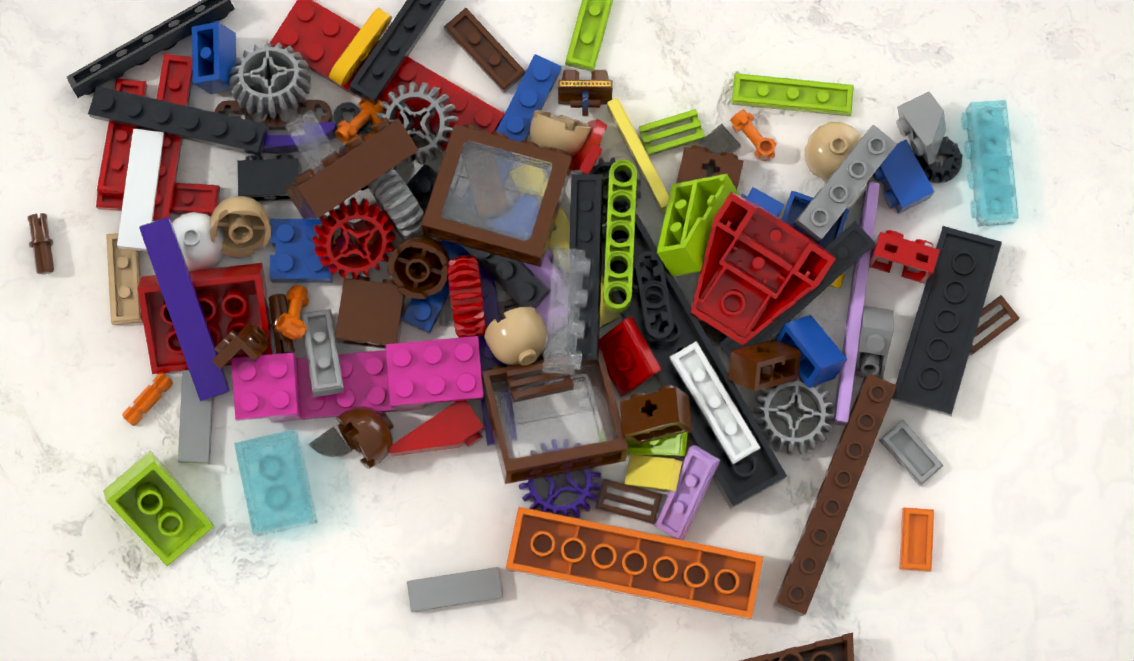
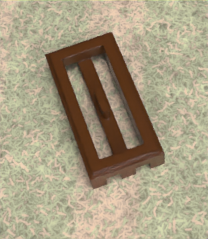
(1006, 310)
(530, 371)
(626, 513)

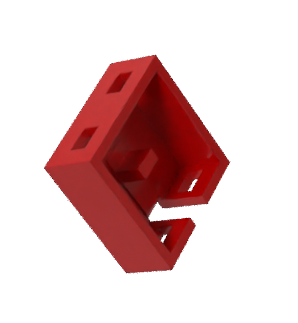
(908, 253)

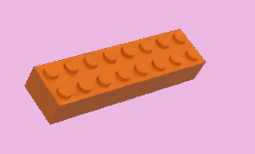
(634, 563)

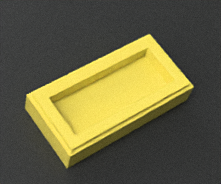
(653, 472)

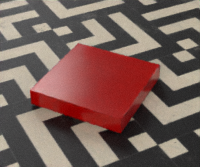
(627, 357)

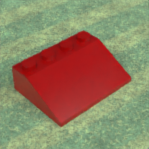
(228, 299)

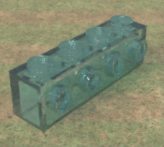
(991, 163)

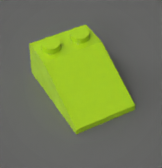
(157, 508)

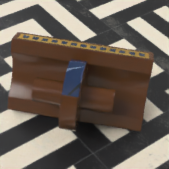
(585, 93)

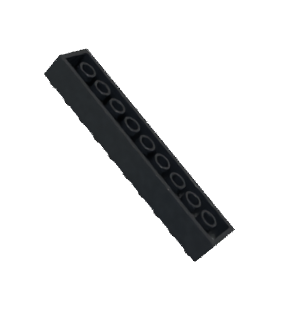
(735, 481)

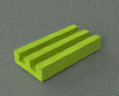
(695, 124)

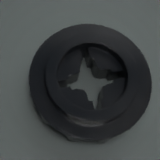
(950, 166)

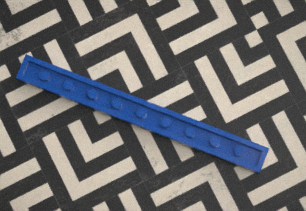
(516, 125)

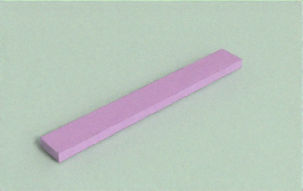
(855, 309)

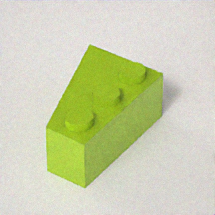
(690, 221)

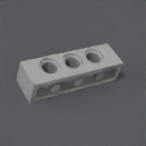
(845, 183)

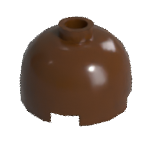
(419, 267)
(366, 433)

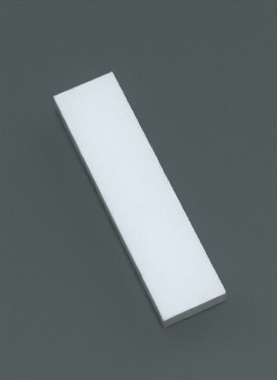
(140, 187)
(714, 402)

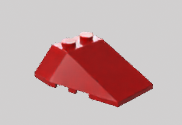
(754, 269)

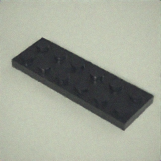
(947, 321)

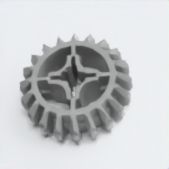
(252, 78)
(428, 114)
(399, 204)
(808, 414)

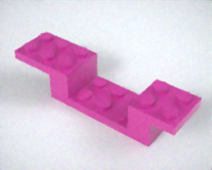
(384, 380)

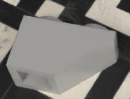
(924, 124)
(874, 341)

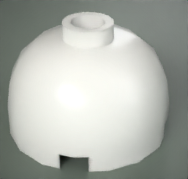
(196, 243)

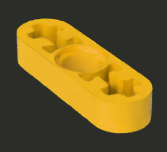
(360, 47)

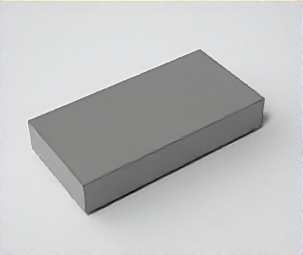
(911, 452)

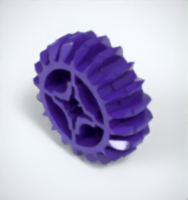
(547, 505)

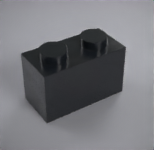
(266, 178)

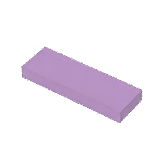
(691, 487)

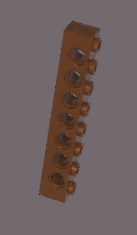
(835, 495)

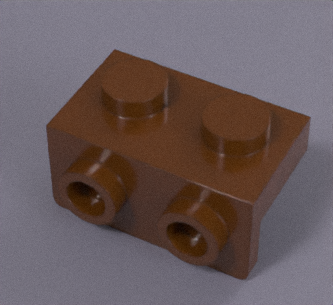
(249, 339)

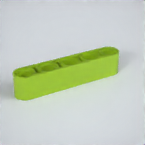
(620, 221)

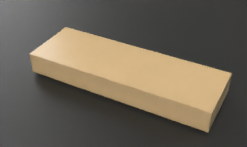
(123, 283)

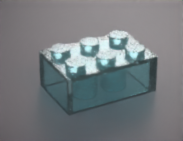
(275, 482)

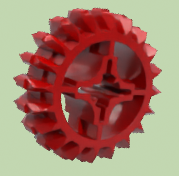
(336, 255)
(466, 296)

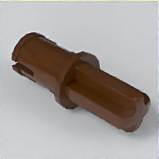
(41, 243)
(278, 306)

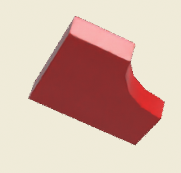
(588, 155)

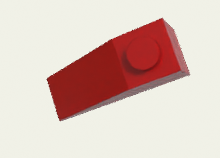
(446, 430)

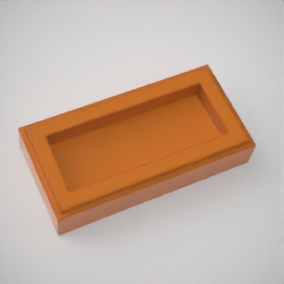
(916, 539)

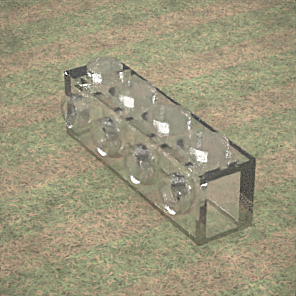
(564, 307)

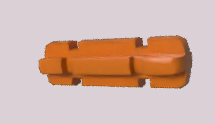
(147, 399)

